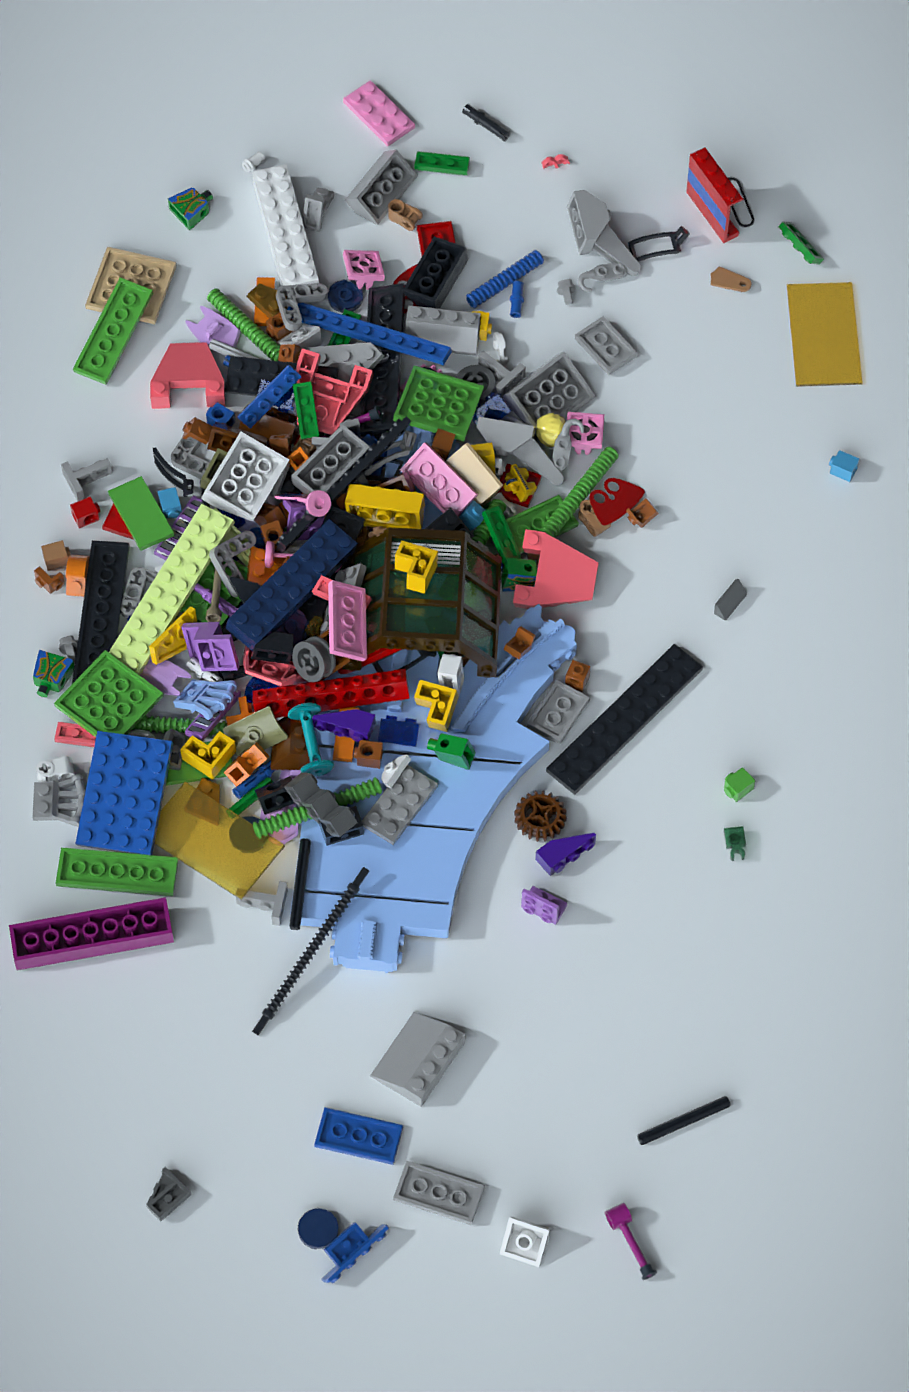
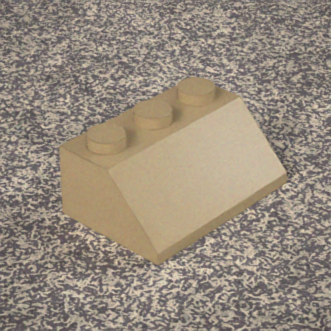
(475, 473)

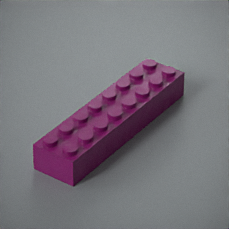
(91, 933)

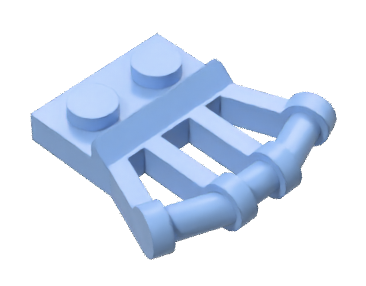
(206, 693)

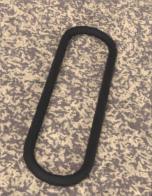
(746, 202)

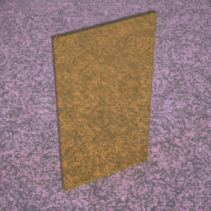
(824, 334)
(214, 841)

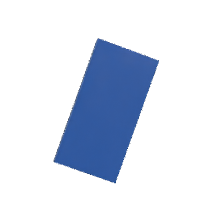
(358, 1136)

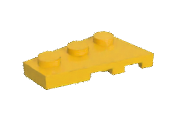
(172, 639)

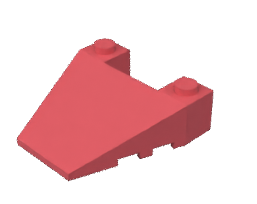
(187, 367)
(332, 397)
(561, 575)
(273, 672)

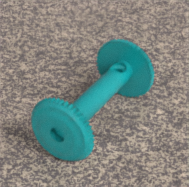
(303, 712)

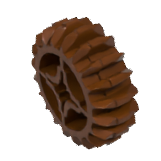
(530, 824)

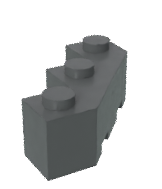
(321, 804)

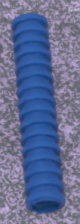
(504, 279)

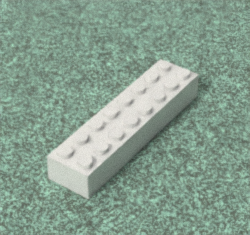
(284, 226)

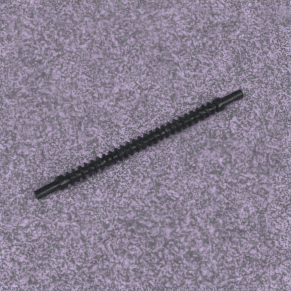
(268, 1013)

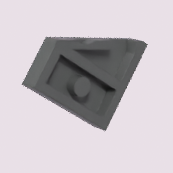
(167, 1195)

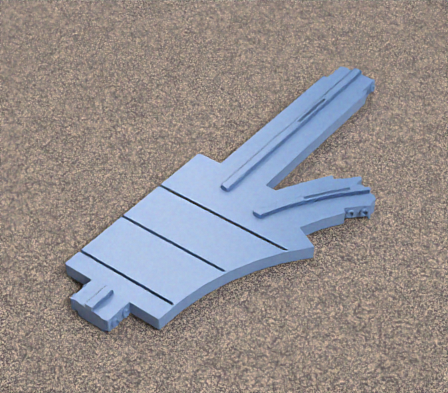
(428, 860)

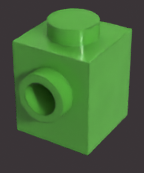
(738, 784)

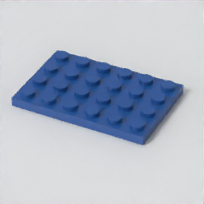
(124, 793)

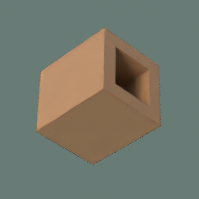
(55, 555)

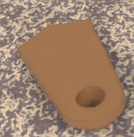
(729, 280)

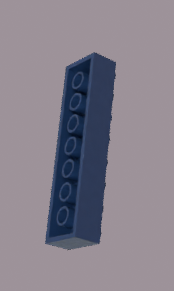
(291, 585)

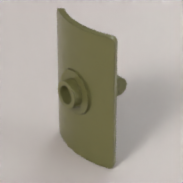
(257, 727)

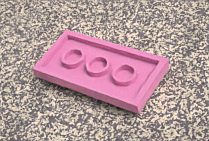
(378, 113)
(439, 480)
(347, 620)

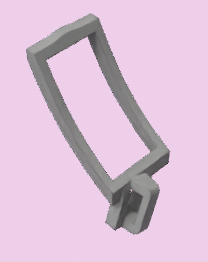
(404, 445)

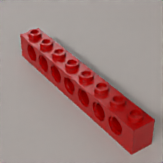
(335, 693)

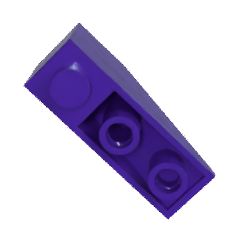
(349, 723)
(561, 851)

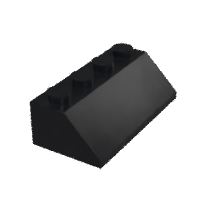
(436, 273)

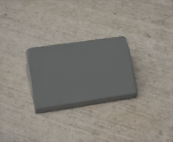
(730, 600)
(179, 740)

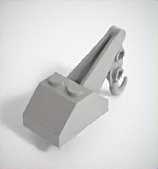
(592, 232)
(520, 441)

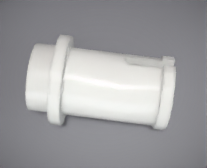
(254, 161)

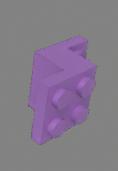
(210, 646)

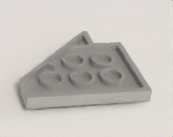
(347, 356)

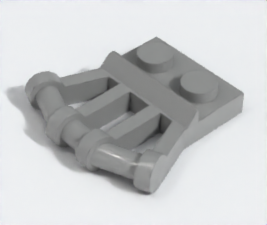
(47, 798)

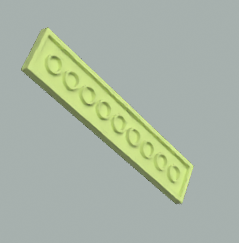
(171, 587)

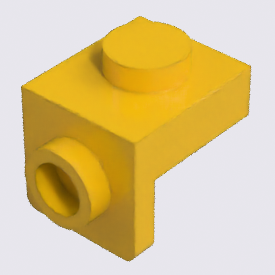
(485, 326)

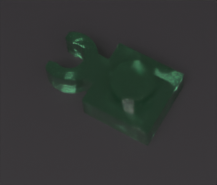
(735, 840)

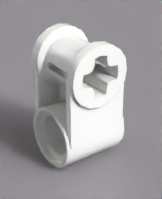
(56, 769)

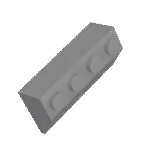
(380, 185)
(445, 327)
(329, 461)

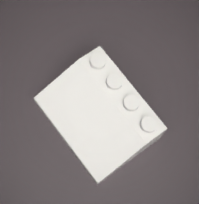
(245, 478)

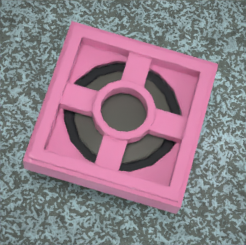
(363, 267)
(592, 433)

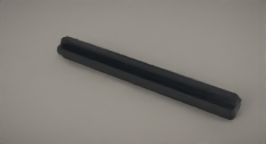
(300, 883)
(683, 1120)

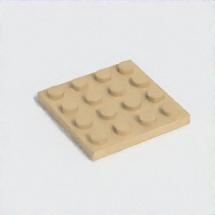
(134, 267)

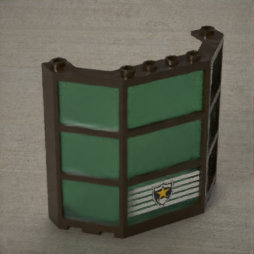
(455, 611)

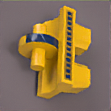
(517, 483)

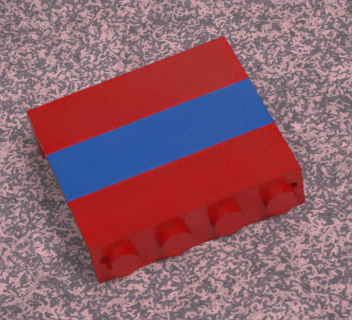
(712, 193)

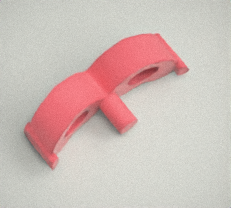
(559, 159)

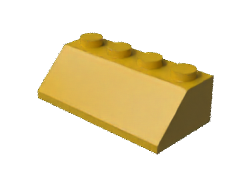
(386, 506)

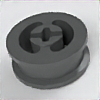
(478, 374)
(308, 662)

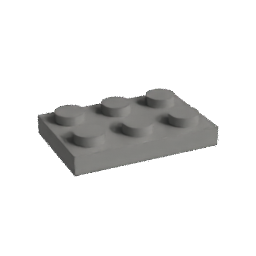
(605, 345)
(558, 712)

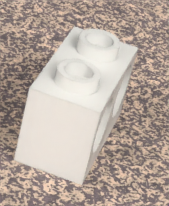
(451, 672)

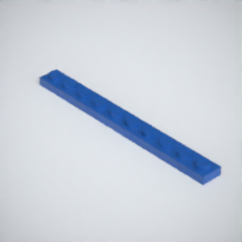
(374, 333)

